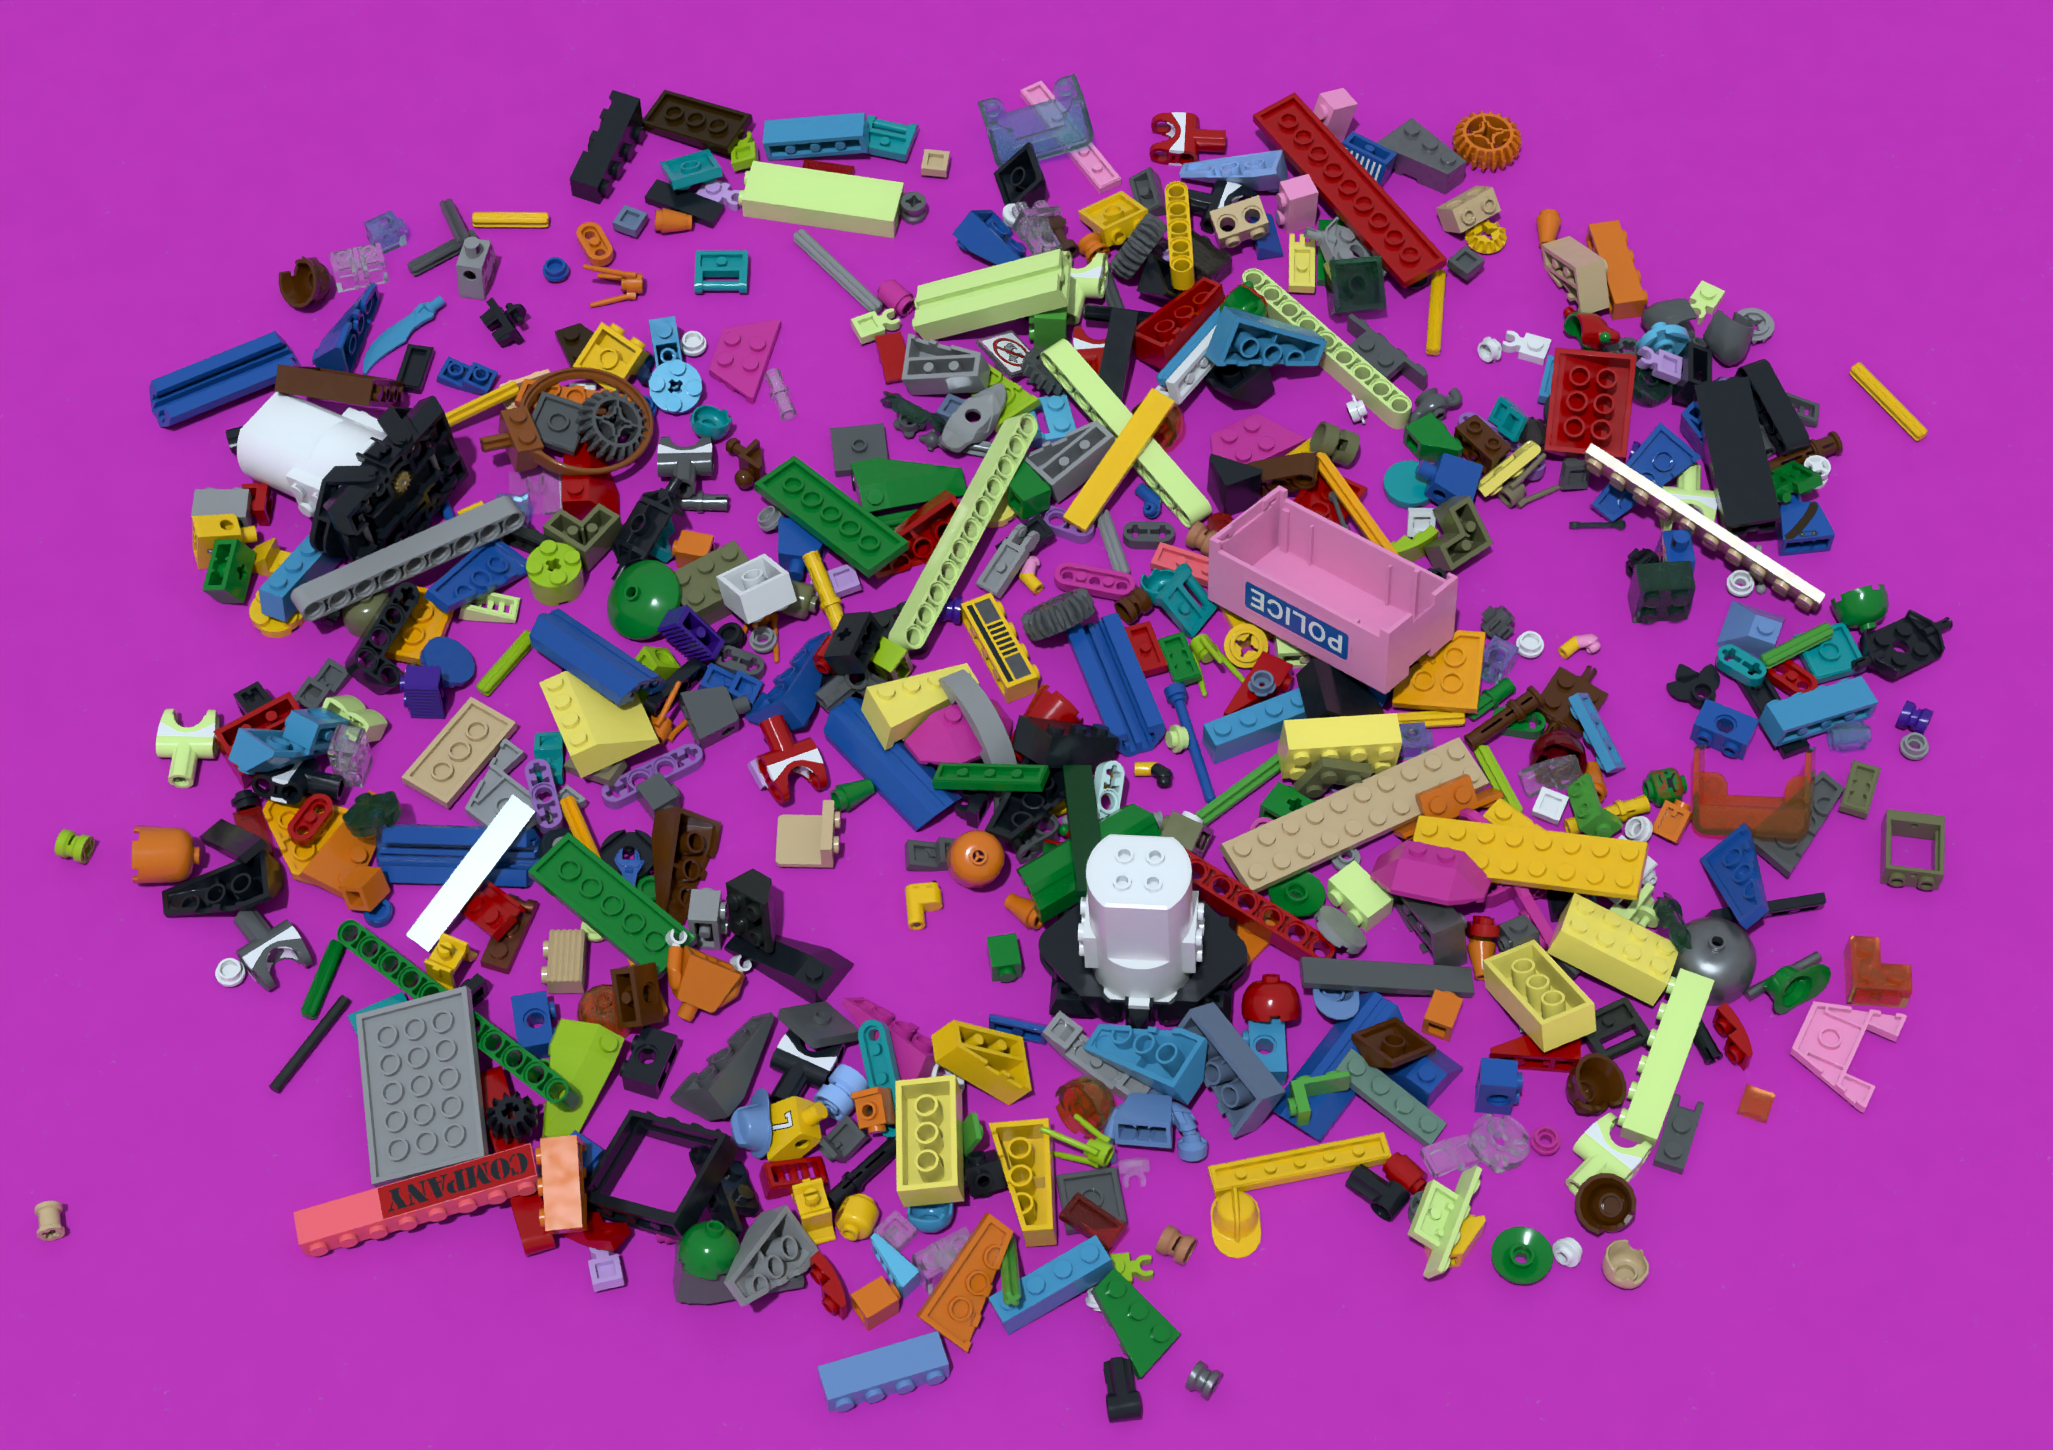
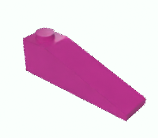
(911, 1049)

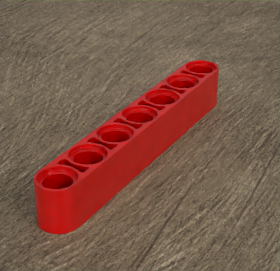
(1259, 908)
(524, 1208)

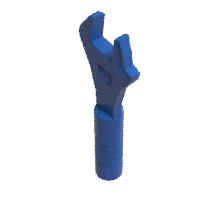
(629, 868)

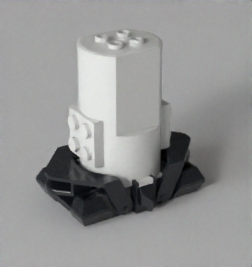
(354, 473)
(1141, 939)

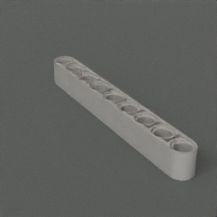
(407, 558)

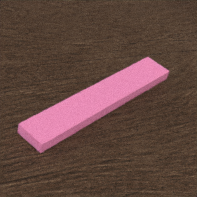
(1087, 159)

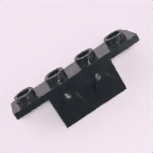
(732, 1196)

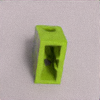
(890, 661)

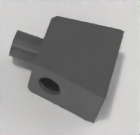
(712, 714)

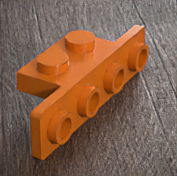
(1447, 800)

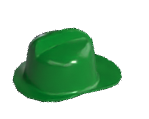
(1795, 986)

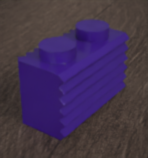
(691, 634)
(424, 691)

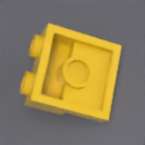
(1113, 217)
(613, 353)

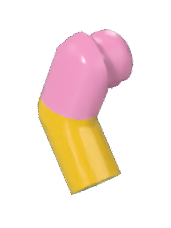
(1027, 574)
(1577, 642)

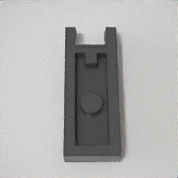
(1677, 1136)

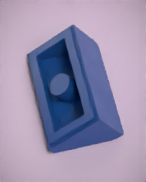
(1269, 245)
(1027, 1029)

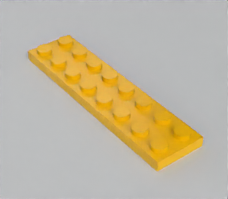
(1543, 857)

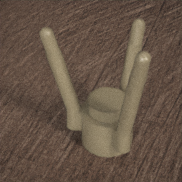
(1514, 491)

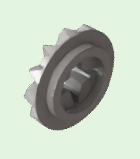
(1762, 320)

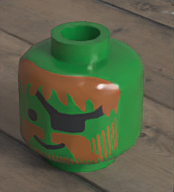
(1664, 785)

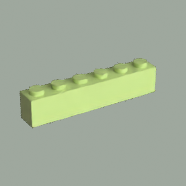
(1666, 1058)

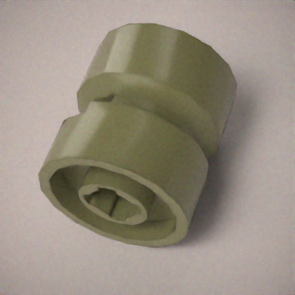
(1336, 443)

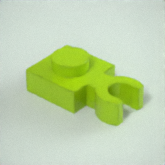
(744, 153)
(1131, 1269)

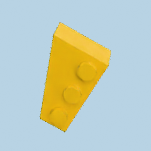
(984, 1058)

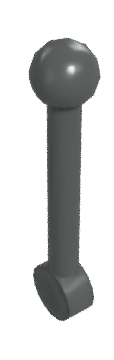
(1333, 498)

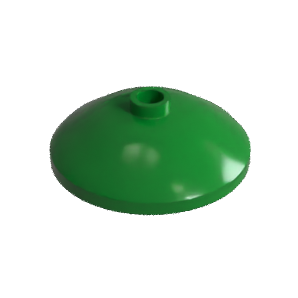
(656, 593)

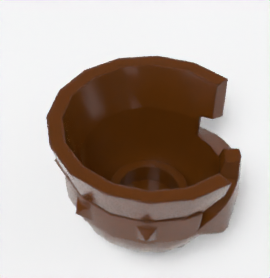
(308, 285)
(1595, 1084)
(1605, 1203)

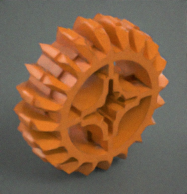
(1487, 140)

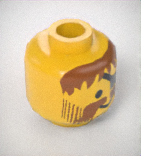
(857, 1217)

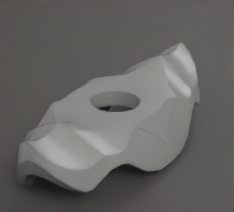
(960, 432)

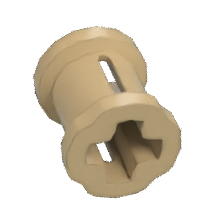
(49, 1220)

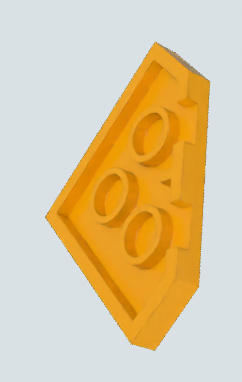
(1447, 678)
(297, 857)

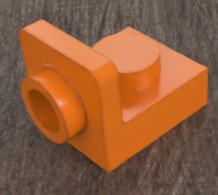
(1672, 820)

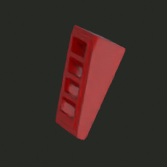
(779, 1168)

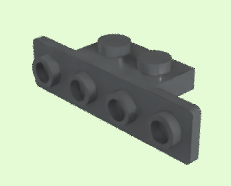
(1382, 354)

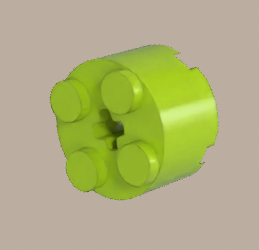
(555, 573)

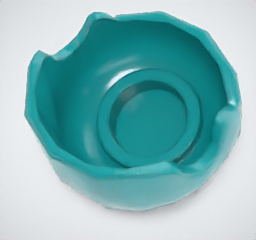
(710, 422)
(1155, 583)

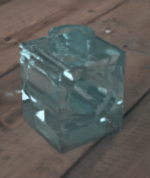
(1504, 654)

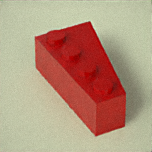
(1175, 323)

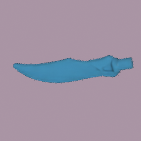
(399, 332)

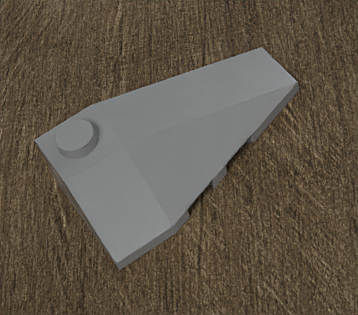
(769, 1255)

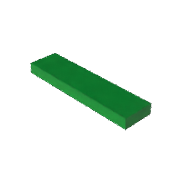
(991, 777)

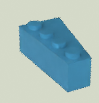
(1255, 339)

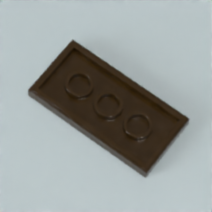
(697, 122)

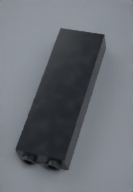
(1736, 456)

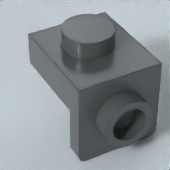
(843, 1140)

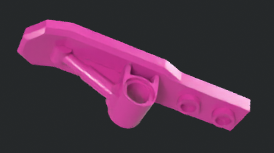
(1519, 894)

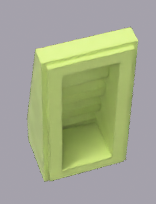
(478, 613)

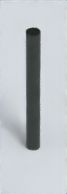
(309, 1044)

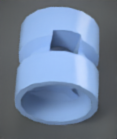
(837, 1094)

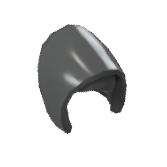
(1671, 312)
(1729, 337)

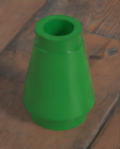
(851, 794)

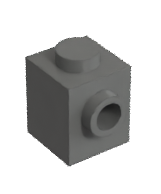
(657, 794)
(1516, 932)

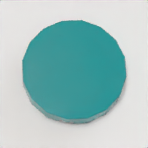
(1404, 486)

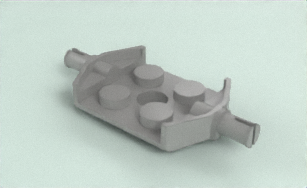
(1338, 242)

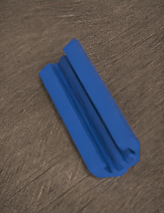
(219, 379)
(592, 658)
(1117, 684)
(892, 771)
(434, 851)
(1329, 1107)

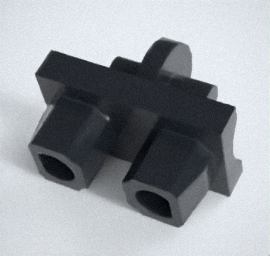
(496, 315)

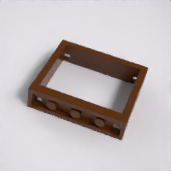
(339, 386)

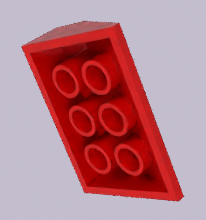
(1590, 403)

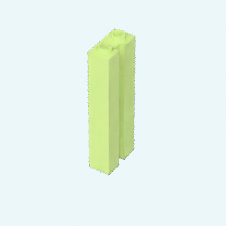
(822, 199)
(992, 295)

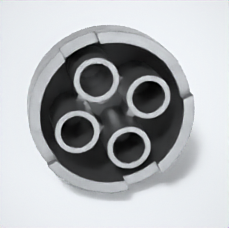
(1719, 953)

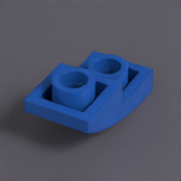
(467, 378)

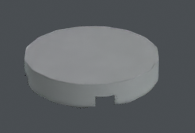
(1340, 929)

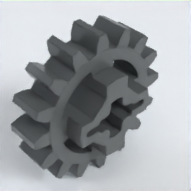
(1039, 374)

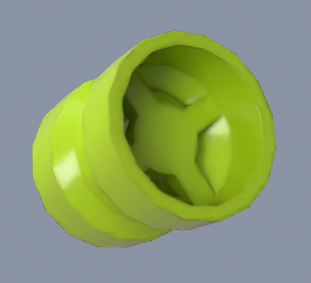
(74, 846)

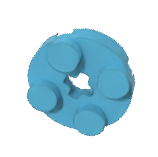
(1665, 337)
(678, 372)

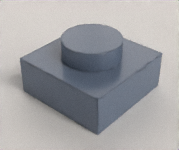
(630, 221)
(949, 405)

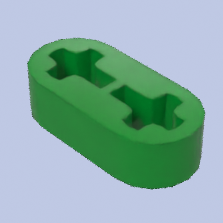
(1523, 729)

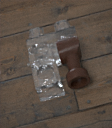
(1042, 228)

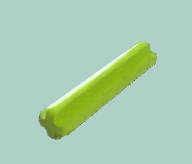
(504, 664)
(1495, 775)

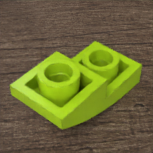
(1413, 549)

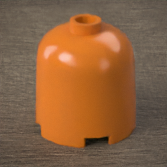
(163, 854)
(965, 868)

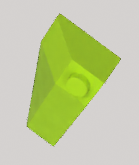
(584, 1057)

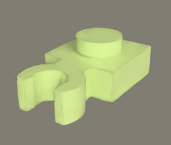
(1705, 299)
(871, 325)

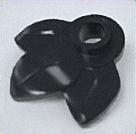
(1691, 684)

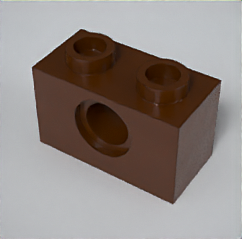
(637, 995)

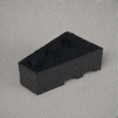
(1063, 743)

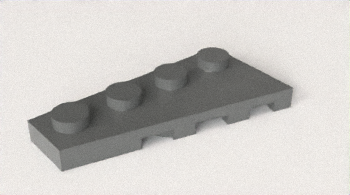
(1787, 852)

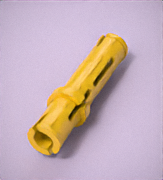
(829, 601)
(1621, 809)

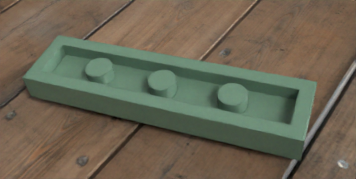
(1391, 1099)

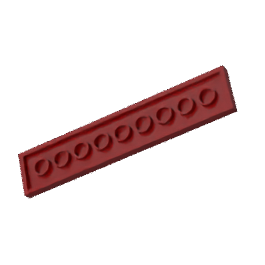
(1350, 190)

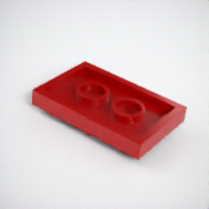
(1317, 498)

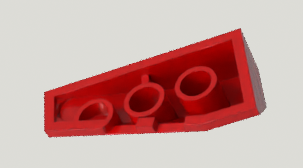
(583, 493)
(922, 532)

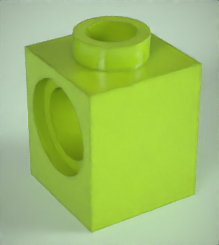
(658, 660)

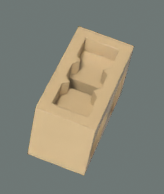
(1468, 209)
(1236, 216)

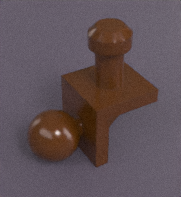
(749, 462)

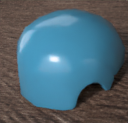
(930, 1217)

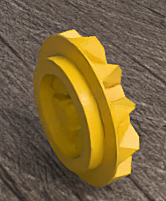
(1481, 243)
(1240, 633)

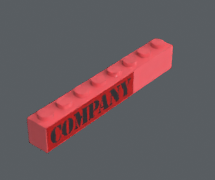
(417, 1200)

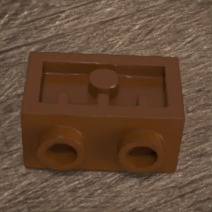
(1481, 443)

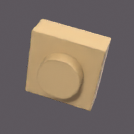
(935, 163)

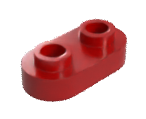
(1792, 678)
(309, 821)
(1483, 926)

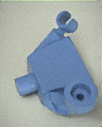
(1150, 1122)

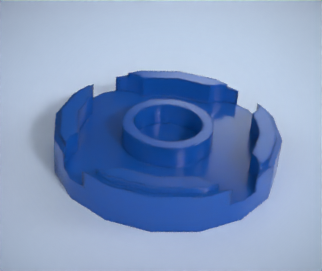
(452, 658)

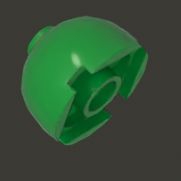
(1862, 607)
(708, 1249)

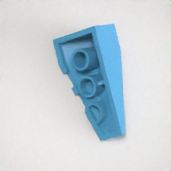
(267, 751)
(1159, 1058)

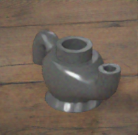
(1435, 403)

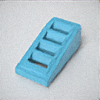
(897, 1267)

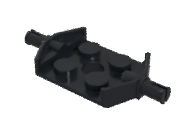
(652, 510)
(1914, 634)

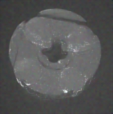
(1490, 1153)

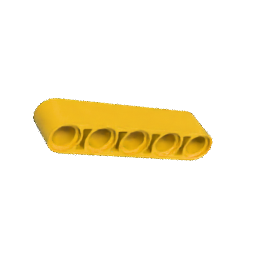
(1179, 235)

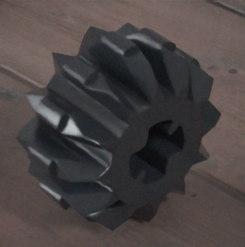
(520, 1125)

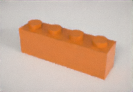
(1623, 280)

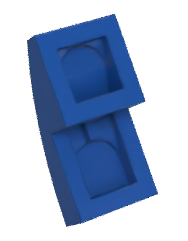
(737, 685)

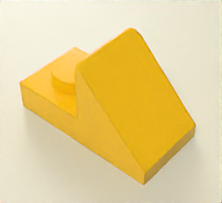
(268, 557)

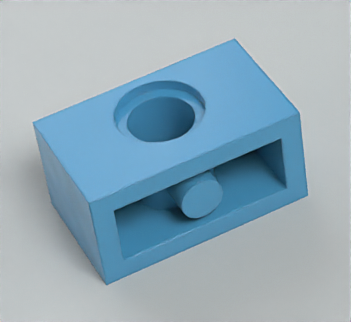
(312, 727)
(1269, 1037)

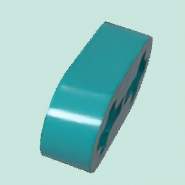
(1740, 665)

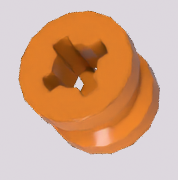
(1091, 245)

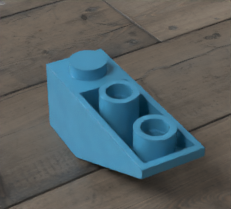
(665, 344)

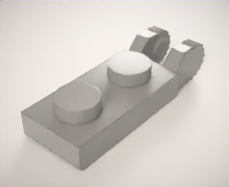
(1007, 561)

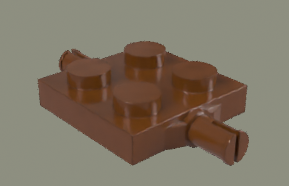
(1557, 704)

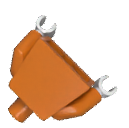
(701, 978)

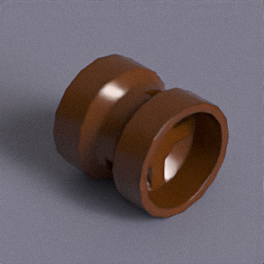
(1135, 604)

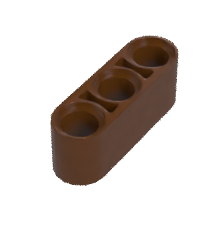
(1289, 471)

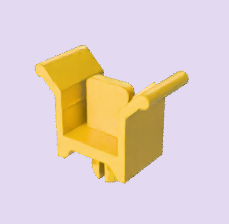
(446, 960)
(814, 1210)

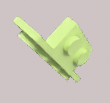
(1440, 1218)

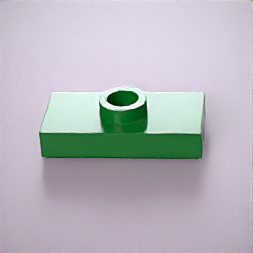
(1180, 659)

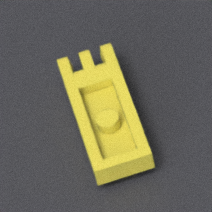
(1301, 265)
(1510, 467)

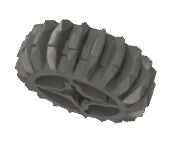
(1138, 246)
(603, 431)
(1058, 614)

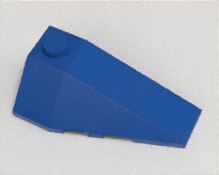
(988, 237)
(345, 340)
(793, 690)

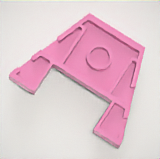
(1831, 1040)

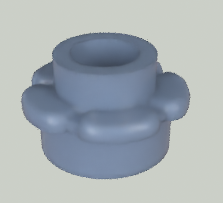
(1265, 678)

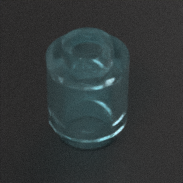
(1849, 736)

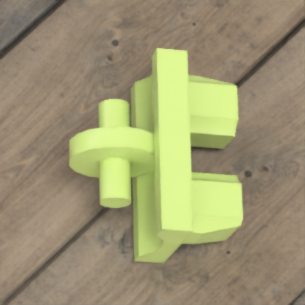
(1639, 911)

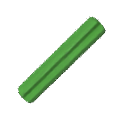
(1797, 645)

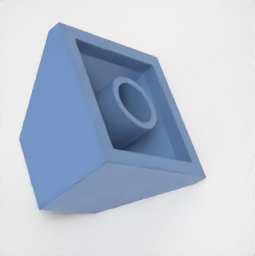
(1750, 629)

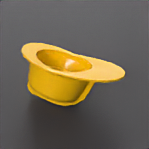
(1235, 1224)

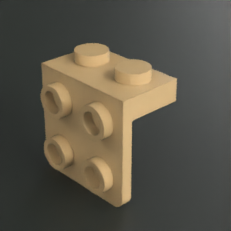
(808, 838)

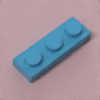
(1596, 733)

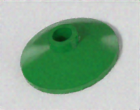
(1299, 894)
(1522, 1243)

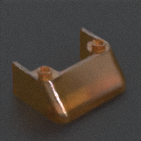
(1766, 816)

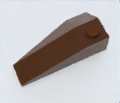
(681, 852)

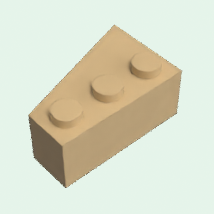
(1579, 272)

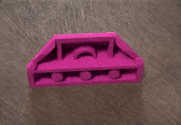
(948, 737)
(1431, 874)

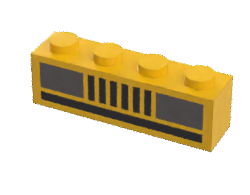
(999, 647)

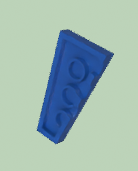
(1658, 460)
(477, 575)
(1738, 875)

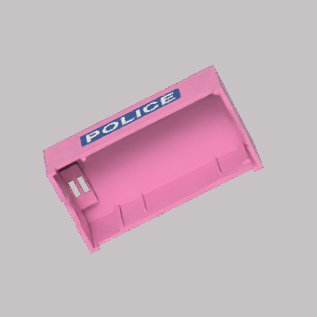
(1330, 591)

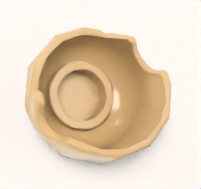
(1624, 1265)

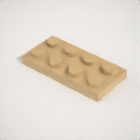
(459, 752)

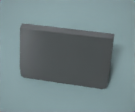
(1149, 191)

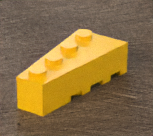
(1029, 1175)

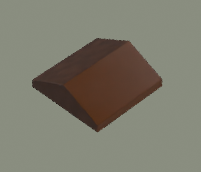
(1391, 1044)

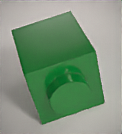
(1004, 957)

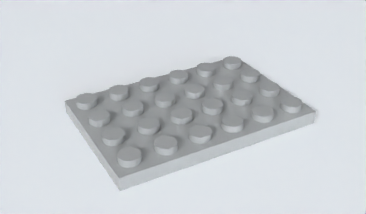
(421, 1086)

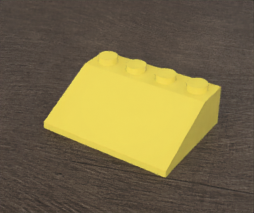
(594, 726)

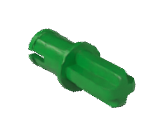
(1493, 696)

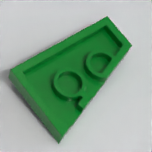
(1137, 1324)

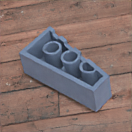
(1233, 1071)

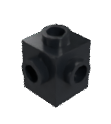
(983, 1173)

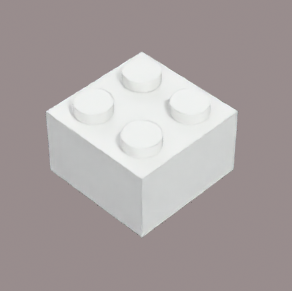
(756, 589)

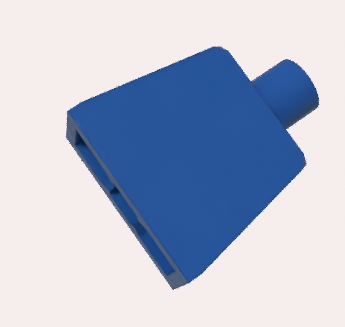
(1449, 477)
(793, 544)

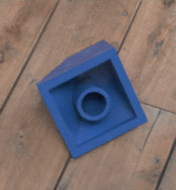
(1425, 1076)

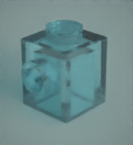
(386, 230)

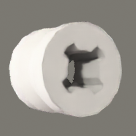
(1820, 465)

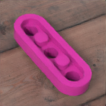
(1083, 576)

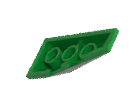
(898, 484)

